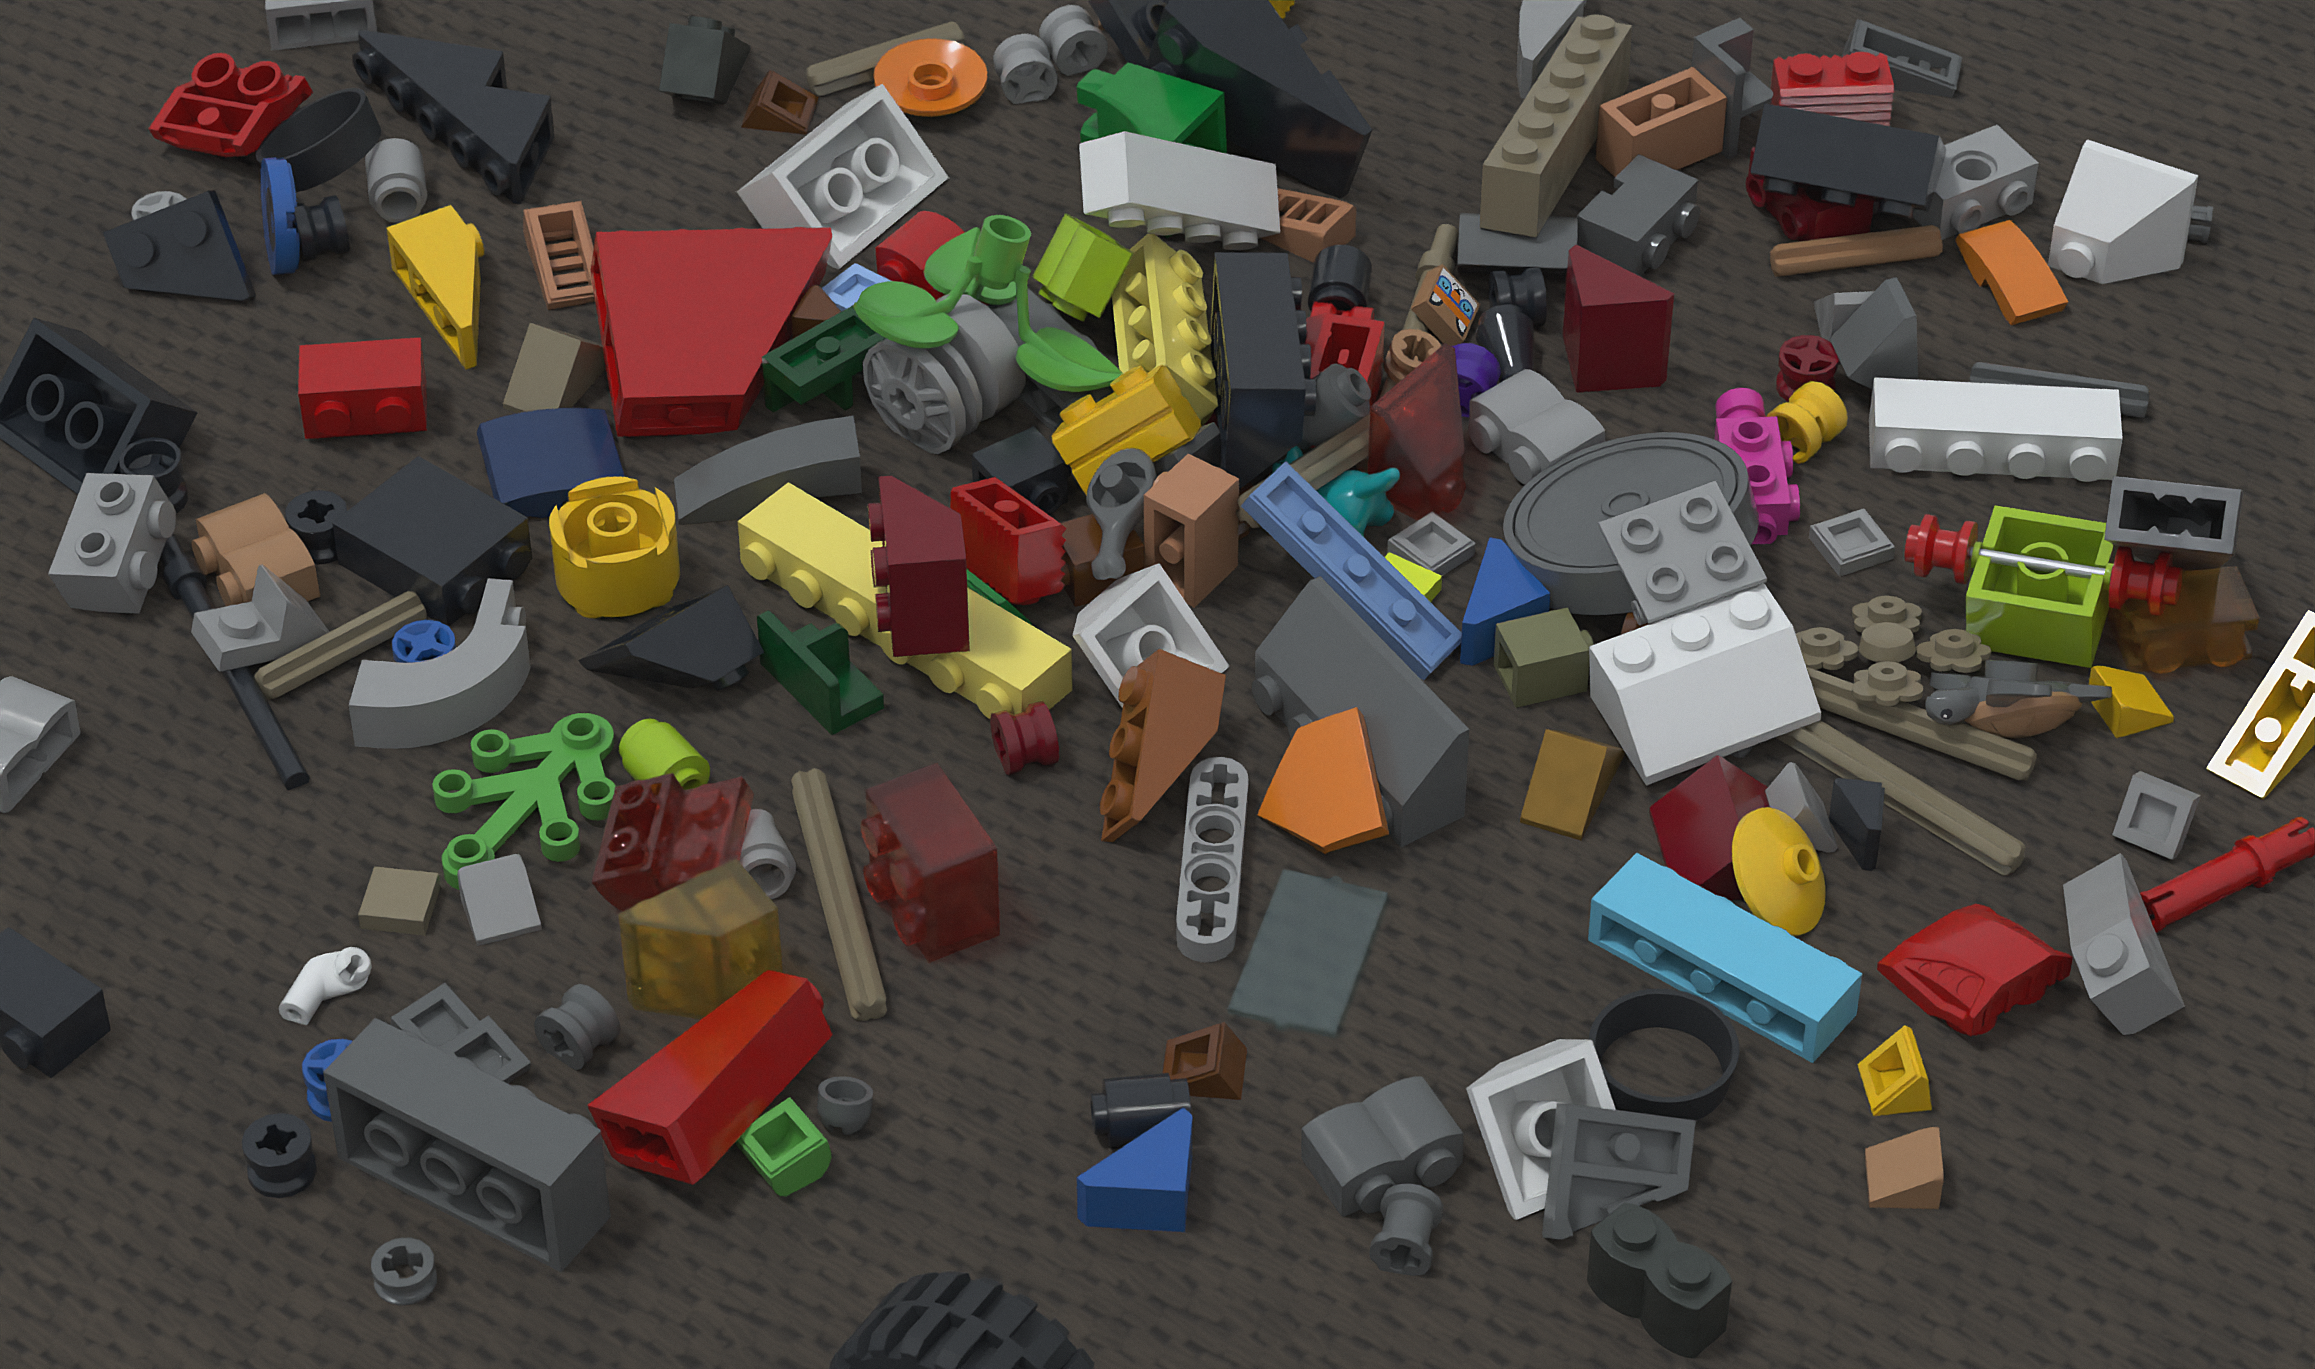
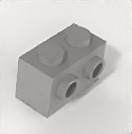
(113, 543)

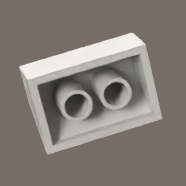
(848, 175)
(1703, 683)

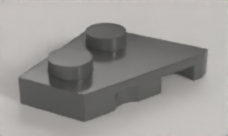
(1609, 1160)

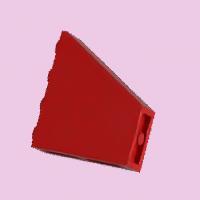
(693, 318)

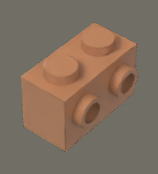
(1666, 121)
(1192, 526)

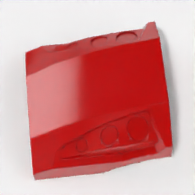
(228, 107)
(1973, 968)

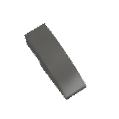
(812, 456)

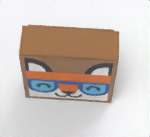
(1445, 306)

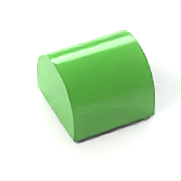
(786, 1148)

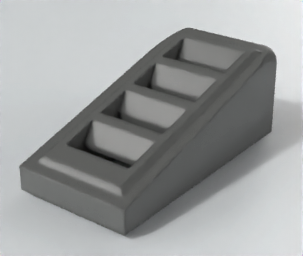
(1902, 54)

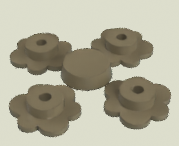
(1888, 639)

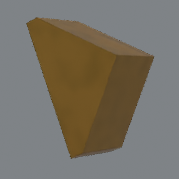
(1569, 783)

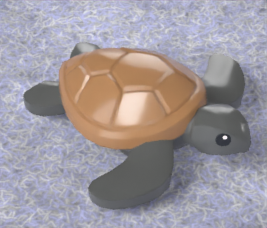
(2008, 699)

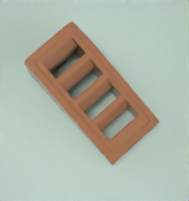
(558, 223)
(1321, 223)

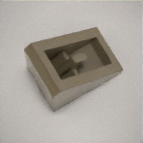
(552, 370)

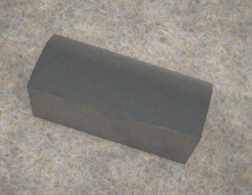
(1493, 250)

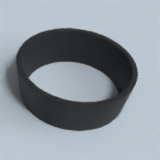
(324, 137)
(1674, 1011)

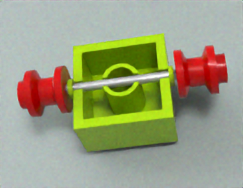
(2041, 580)

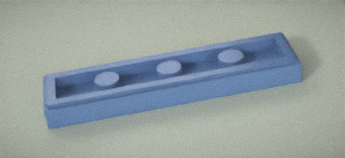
(1353, 568)

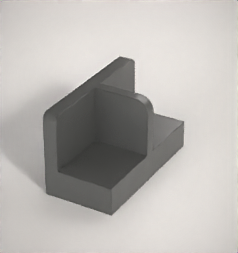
(1725, 61)

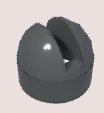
(844, 1104)

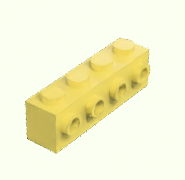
(1164, 320)

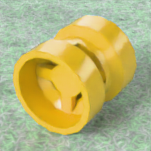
(1810, 417)

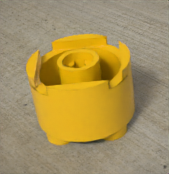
(615, 548)

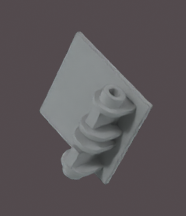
(1681, 553)

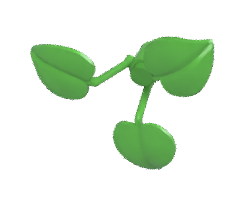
(989, 270)

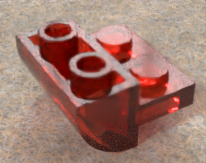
(668, 836)

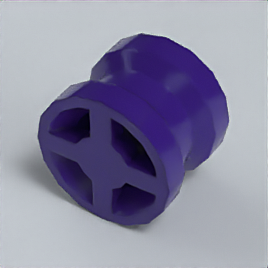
(1476, 372)

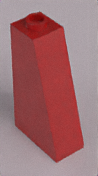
(713, 1079)

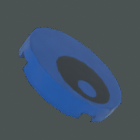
(278, 205)

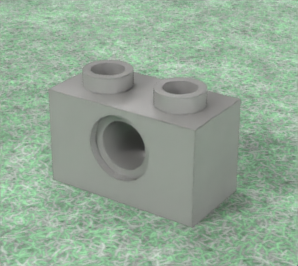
(1979, 182)

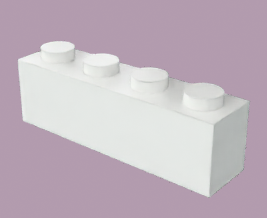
(1179, 190)
(1995, 429)

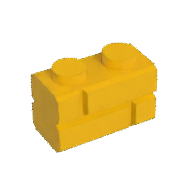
(1140, 414)

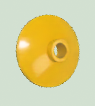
(1778, 871)

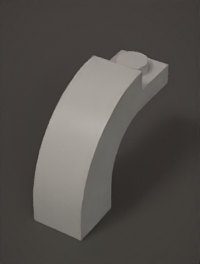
(449, 694)

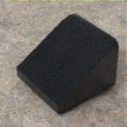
(1857, 818)

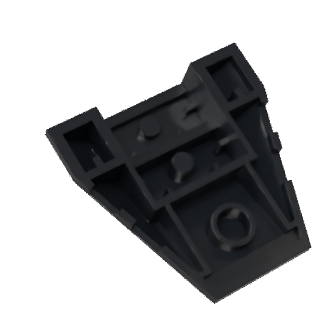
(1270, 87)

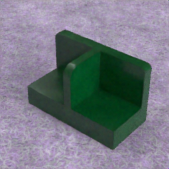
(819, 362)
(818, 672)

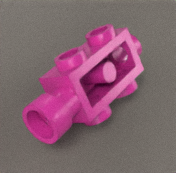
(1768, 460)

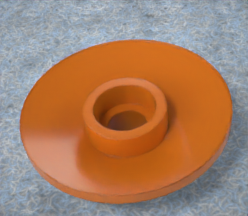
(932, 76)

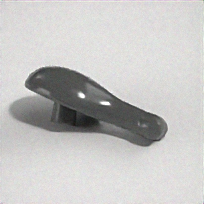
(1118, 505)

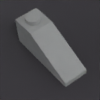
(2119, 948)

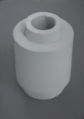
(396, 179)

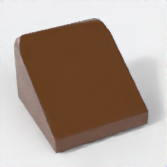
(780, 106)
(1209, 1060)

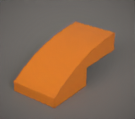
(2013, 270)

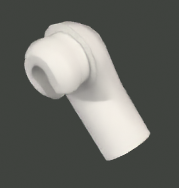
(325, 979)

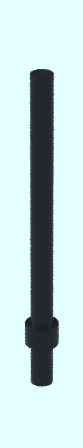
(188, 583)

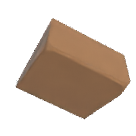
(1906, 1171)

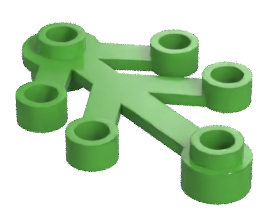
(574, 742)

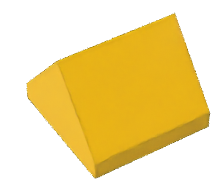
(1896, 1076)

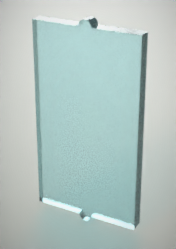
(1308, 953)

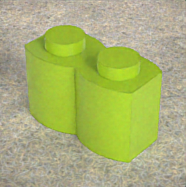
(1081, 268)

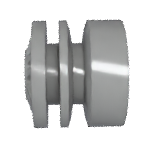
(950, 388)

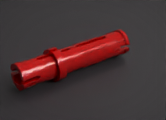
(2248, 863)

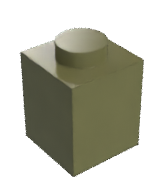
(1542, 657)

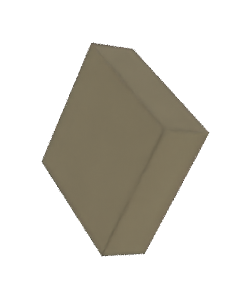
(399, 900)

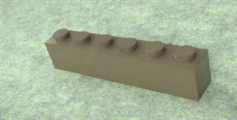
(1554, 126)

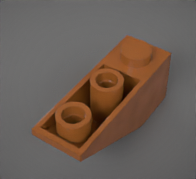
(1164, 724)

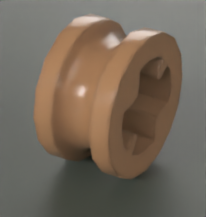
(1409, 343)

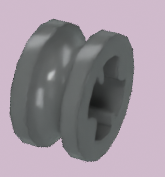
(404, 1290)

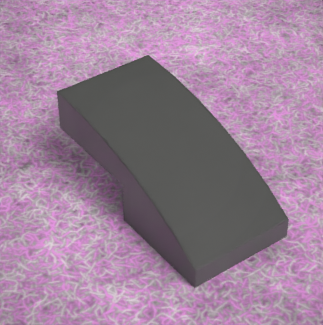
(452, 1028)

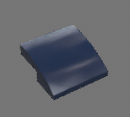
(546, 454)

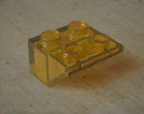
(699, 943)

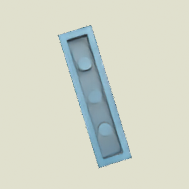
(1725, 957)

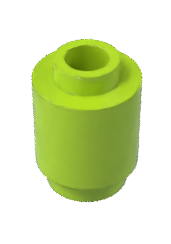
(659, 749)

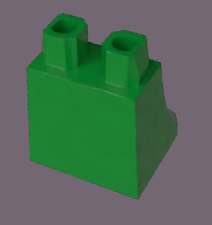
(1153, 106)

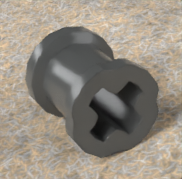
(1409, 1218)

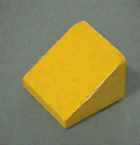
(2133, 702)

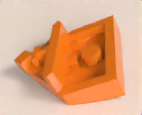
(1328, 785)

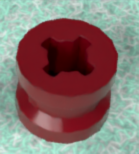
(1805, 360)
(1024, 737)

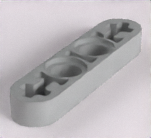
(1209, 859)

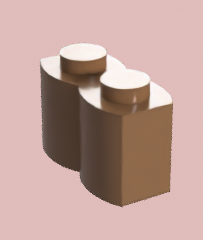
(247, 536)

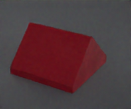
(1614, 325)
(1699, 823)

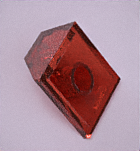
(1422, 436)

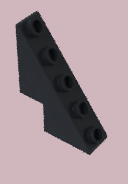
(465, 103)

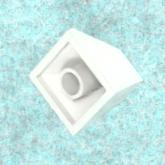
(2122, 217)
(1137, 619)
(1518, 1112)

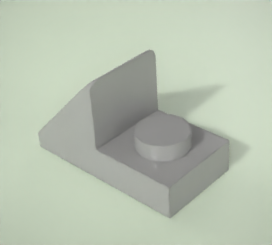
(258, 630)

